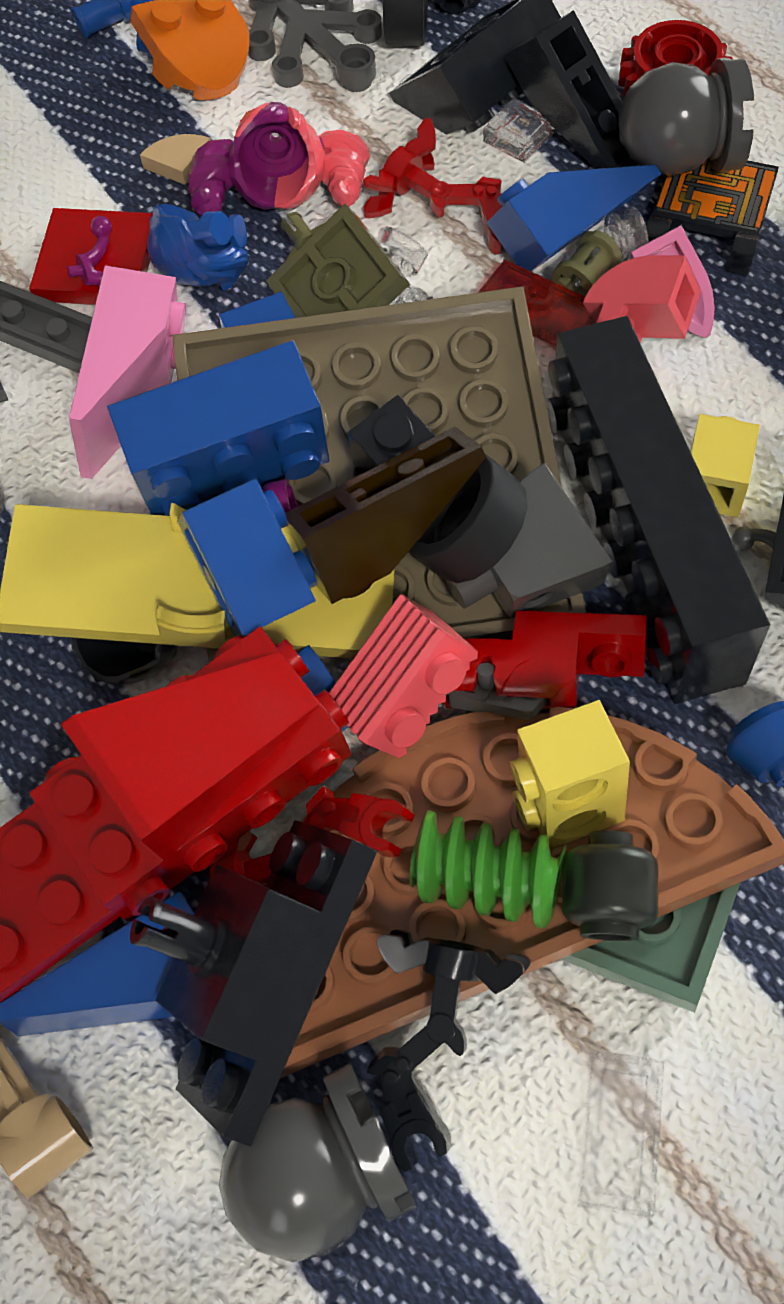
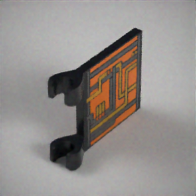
(717, 205)

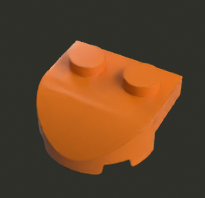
(194, 44)

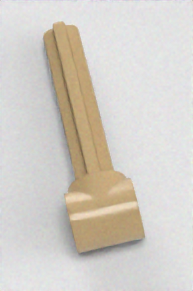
(36, 1131)

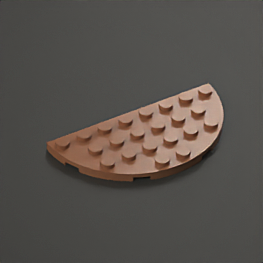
(461, 767)

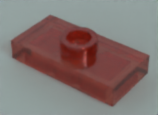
(549, 305)

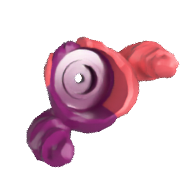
(277, 169)

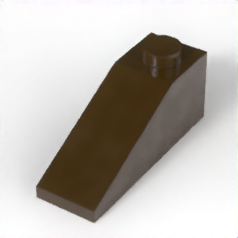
(377, 517)

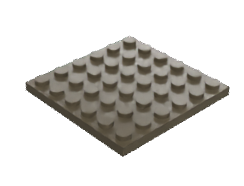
(453, 363)

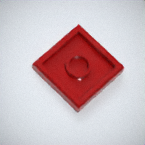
(71, 235)

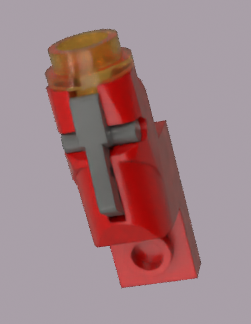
(545, 661)

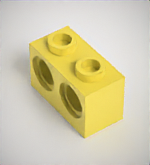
(571, 775)

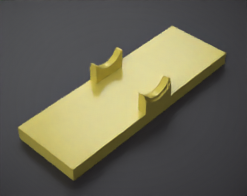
(141, 584)

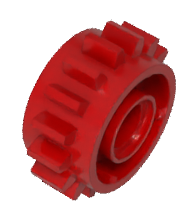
(666, 43)

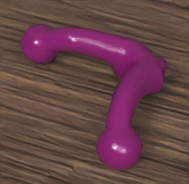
(87, 261)

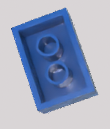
(223, 430)

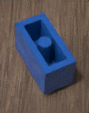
(248, 557)

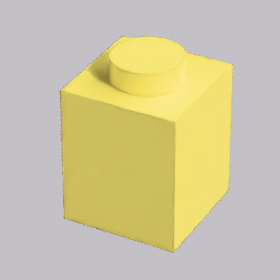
(725, 459)

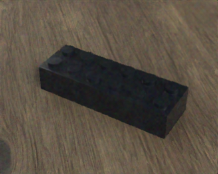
(654, 512)

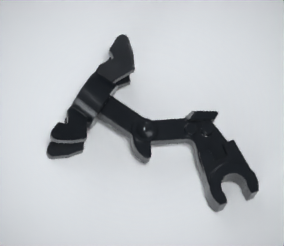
(406, 1104)

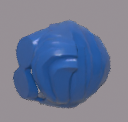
(197, 248)

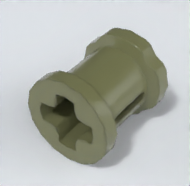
(584, 265)

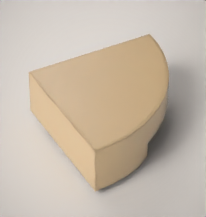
(173, 156)

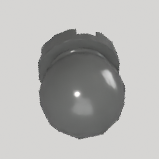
(684, 117)
(312, 1173)

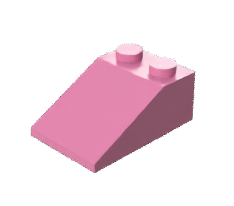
(123, 356)

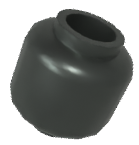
(610, 887)

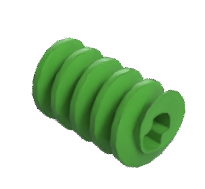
(486, 870)

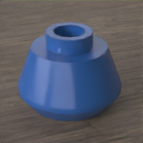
(758, 744)

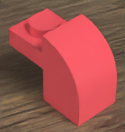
(652, 291)

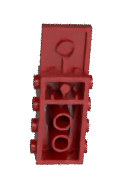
(158, 796)

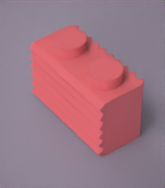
(402, 677)

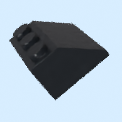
(471, 71)

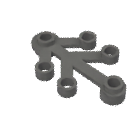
(353, 62)

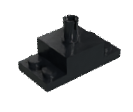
(252, 969)

